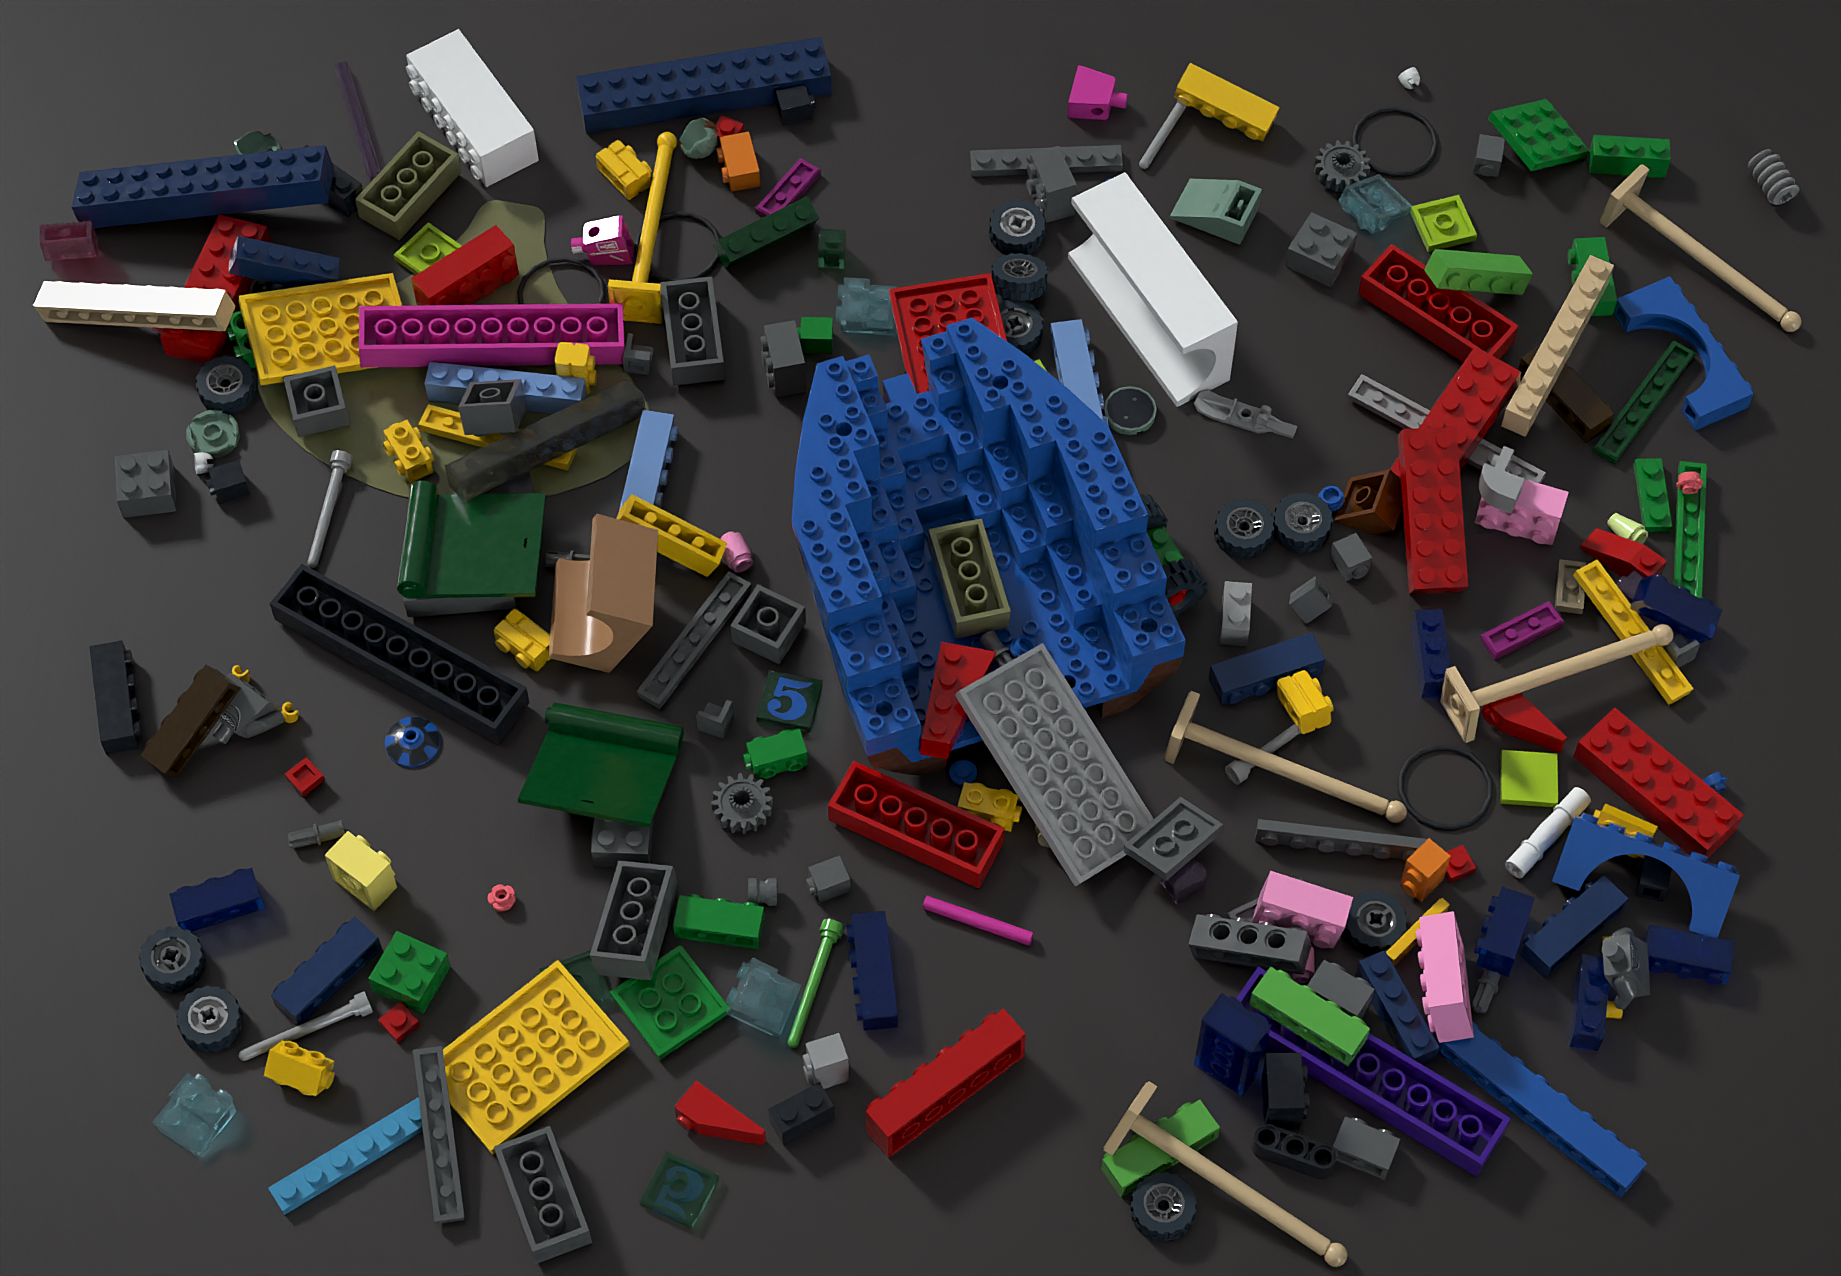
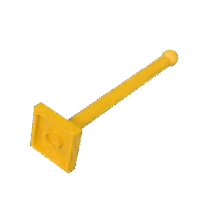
(639, 298)

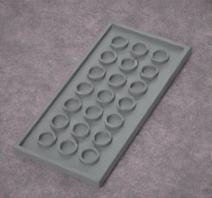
(1056, 762)

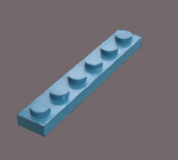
(348, 1157)

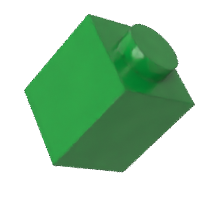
(816, 335)

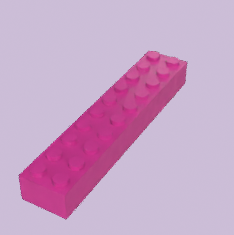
(487, 334)

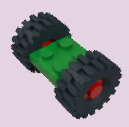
(1184, 579)

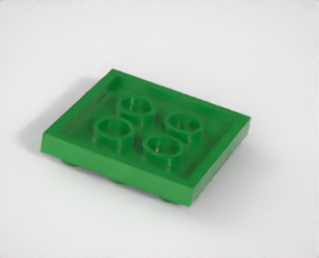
(1538, 134)
(672, 1004)

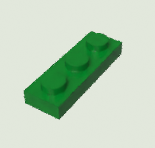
(1652, 495)

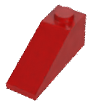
(1623, 554)
(1524, 721)
(714, 1117)

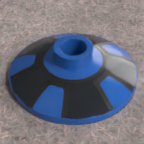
(416, 751)

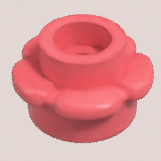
(1689, 482)
(505, 903)

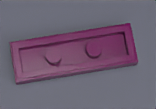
(789, 188)
(1521, 630)

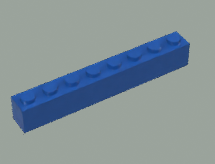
(1545, 1110)

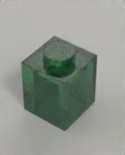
(832, 248)

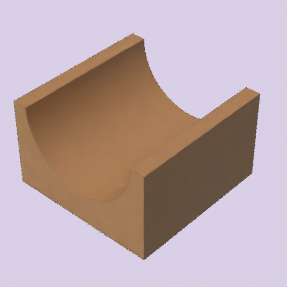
(607, 601)

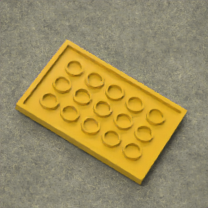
(311, 325)
(528, 1056)

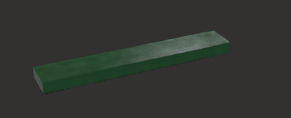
(1644, 402)

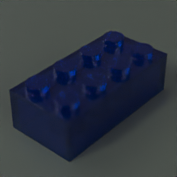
(1232, 1044)

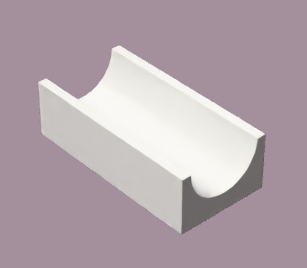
(1153, 291)

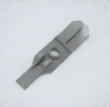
(1231, 412)

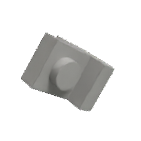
(1499, 486)

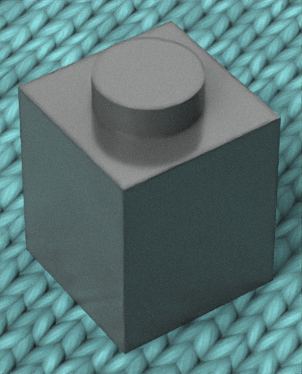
(1488, 155)
(1351, 557)
(828, 879)

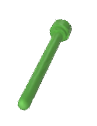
(830, 933)

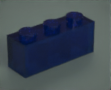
(1676, 607)
(1430, 651)
(217, 900)
(1503, 931)
(1689, 954)
(1589, 1004)

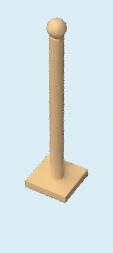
(1627, 197)
(1464, 705)
(1394, 811)
(1334, 1253)

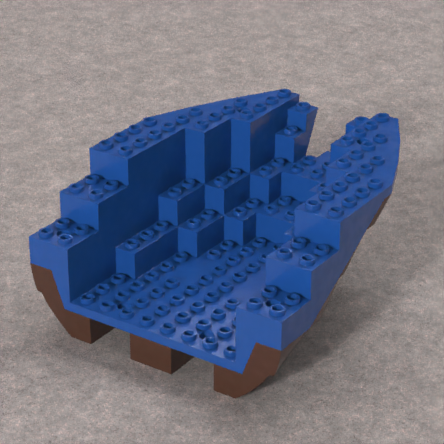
(1056, 506)

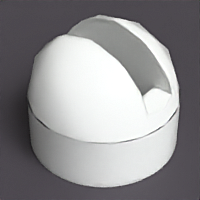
(1409, 77)
(200, 462)

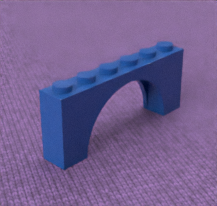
(1667, 309)
(1707, 883)

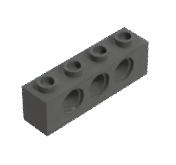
(1289, 958)

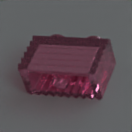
(68, 241)

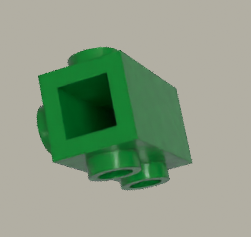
(776, 754)

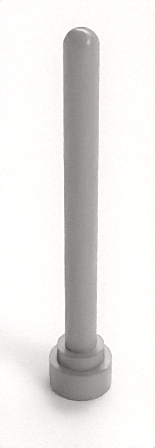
(1162, 135)
(340, 463)
(1239, 770)
(357, 1006)

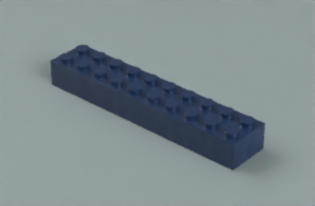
(701, 84)
(204, 187)

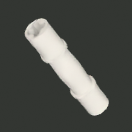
(1547, 832)

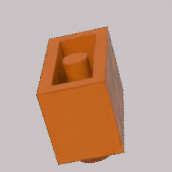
(739, 162)
(1424, 870)

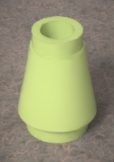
(1627, 528)

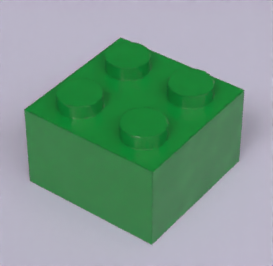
(409, 972)

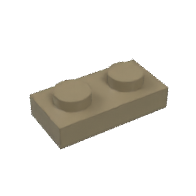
(1569, 593)

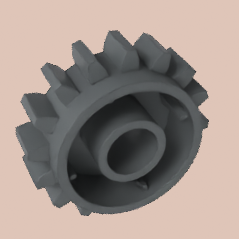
(1341, 165)
(741, 817)

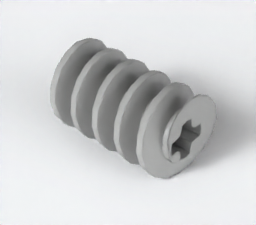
(1772, 177)

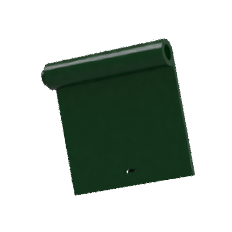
(470, 545)
(602, 764)

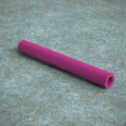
(978, 920)

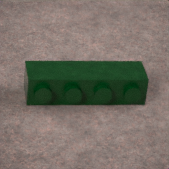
(766, 232)

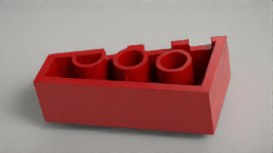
(945, 717)

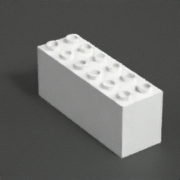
(471, 108)

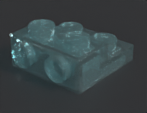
(1374, 203)
(864, 307)
(762, 997)
(195, 1113)

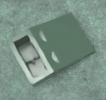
(1218, 207)

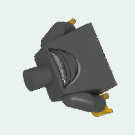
(250, 711)
(1625, 969)

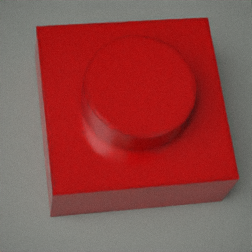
(728, 127)
(304, 777)
(1459, 865)
(399, 1022)

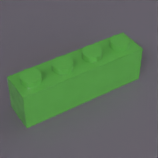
(1478, 272)
(1309, 1015)
(1141, 1158)

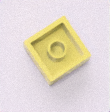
(361, 870)

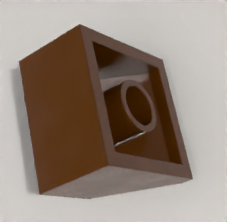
(1372, 502)

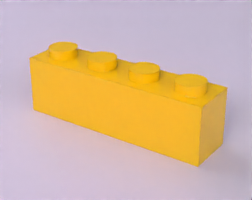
(1226, 102)
(675, 536)

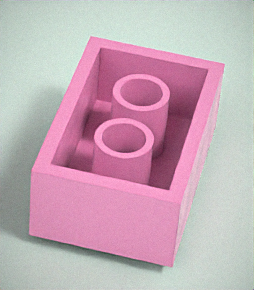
(1533, 517)
(1303, 905)

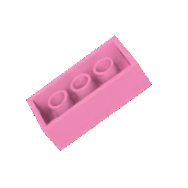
(1444, 977)

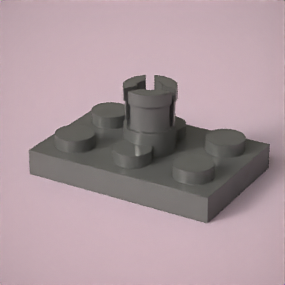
(1173, 838)

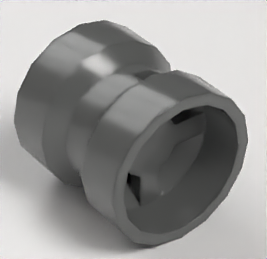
(762, 891)

